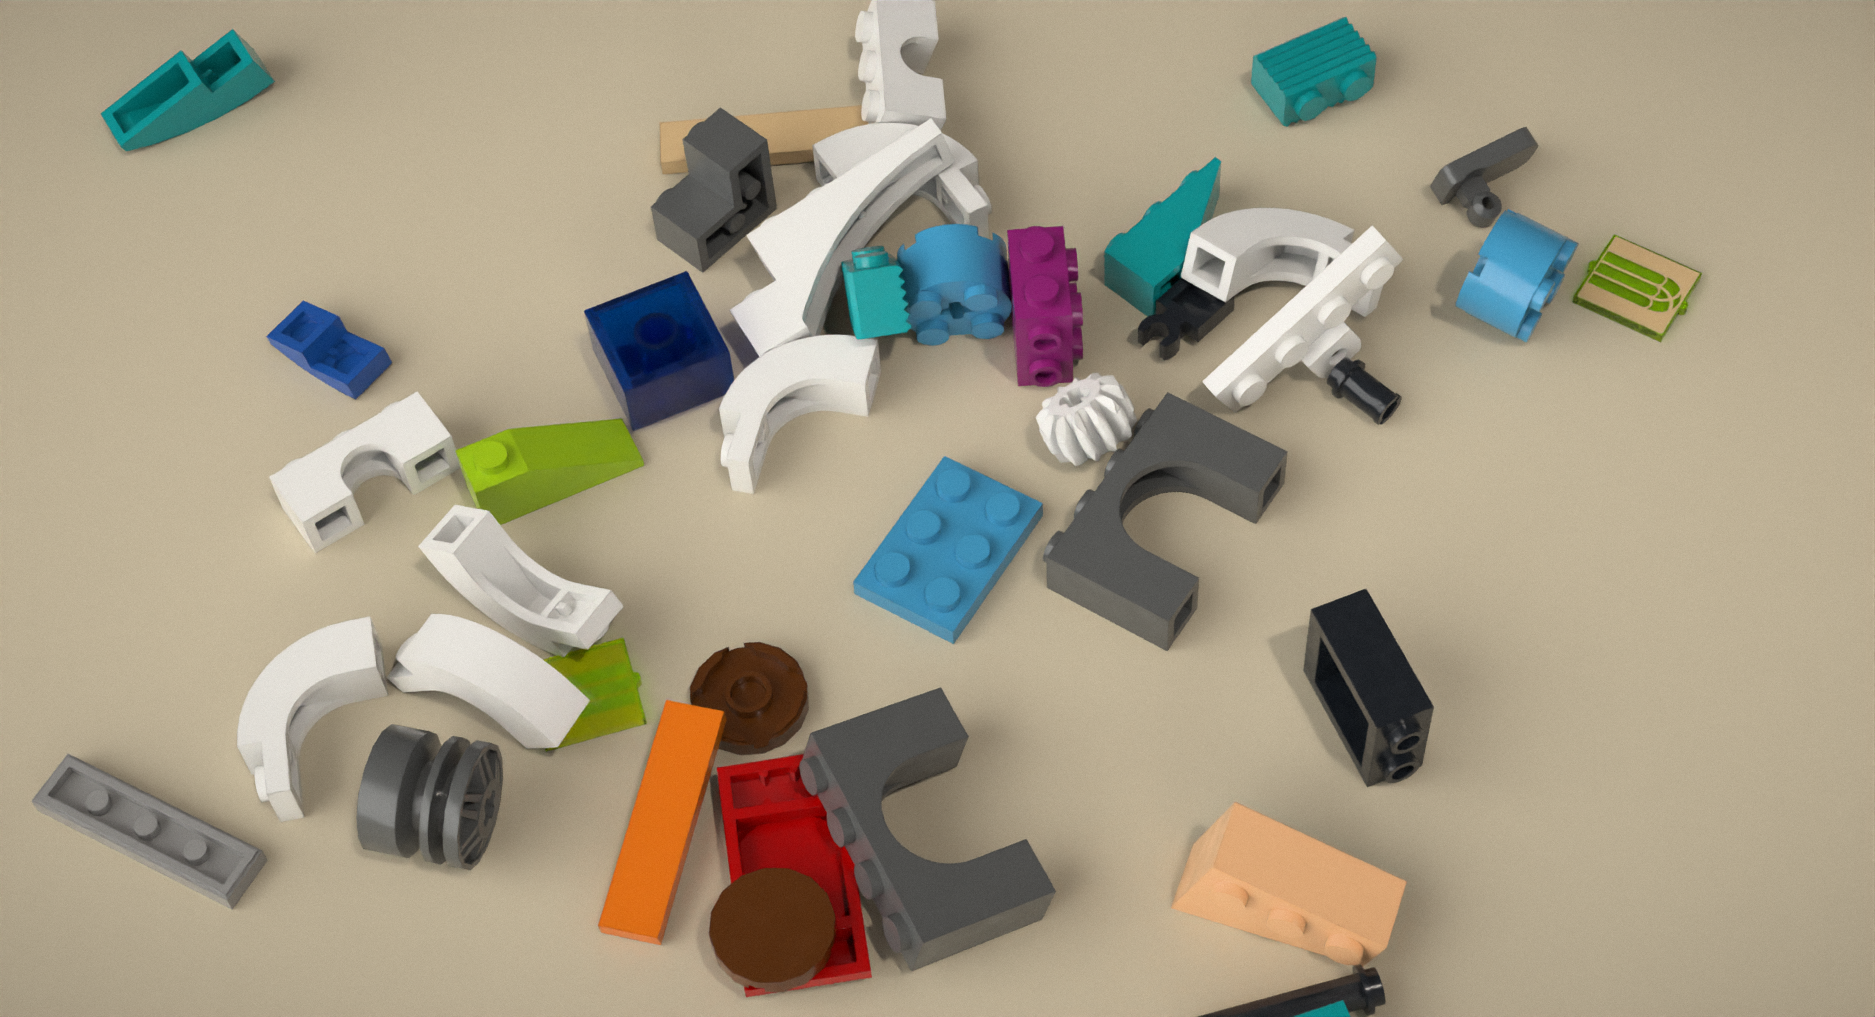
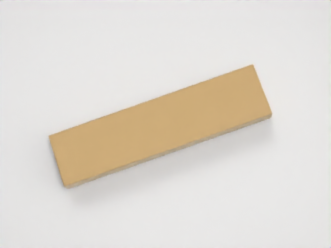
(787, 134)

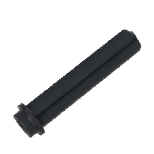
(1358, 992)

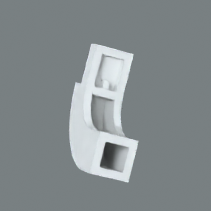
(952, 190)
(1266, 246)
(789, 382)
(513, 588)
(491, 674)
(294, 692)

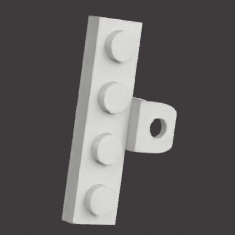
(1308, 325)

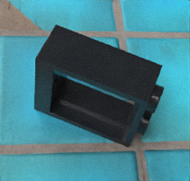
(1367, 688)

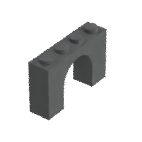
(1171, 451)
(924, 904)

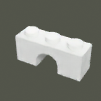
(896, 47)
(398, 442)

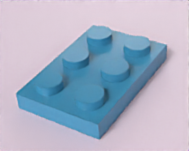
(948, 549)

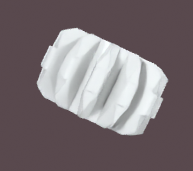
(1086, 419)

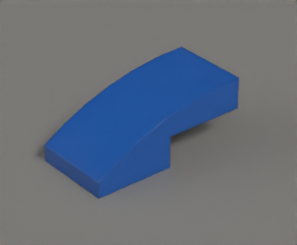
(328, 351)

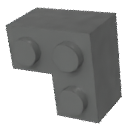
(722, 195)

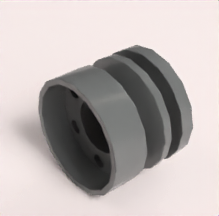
(429, 796)

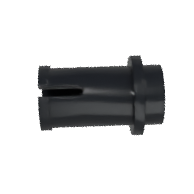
(1363, 390)

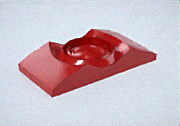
(780, 825)

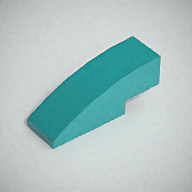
(188, 93)

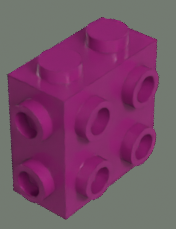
(1044, 305)

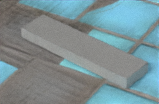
(150, 831)

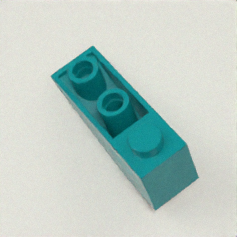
(1153, 252)

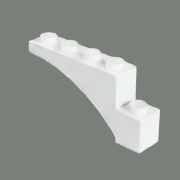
(816, 234)

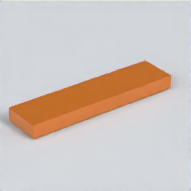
(662, 823)

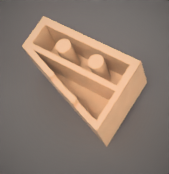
(1289, 888)

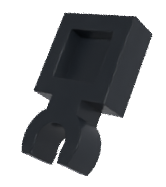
(1183, 312)

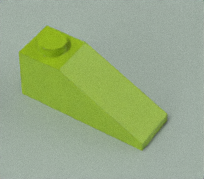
(544, 464)

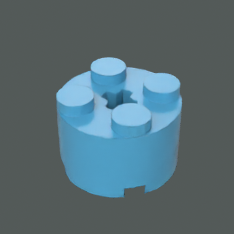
(1516, 274)
(955, 283)

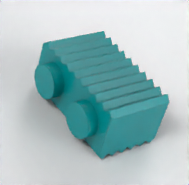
(1314, 71)
(875, 293)

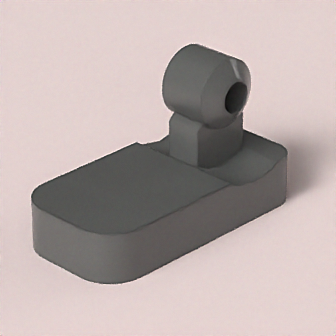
(1470, 174)

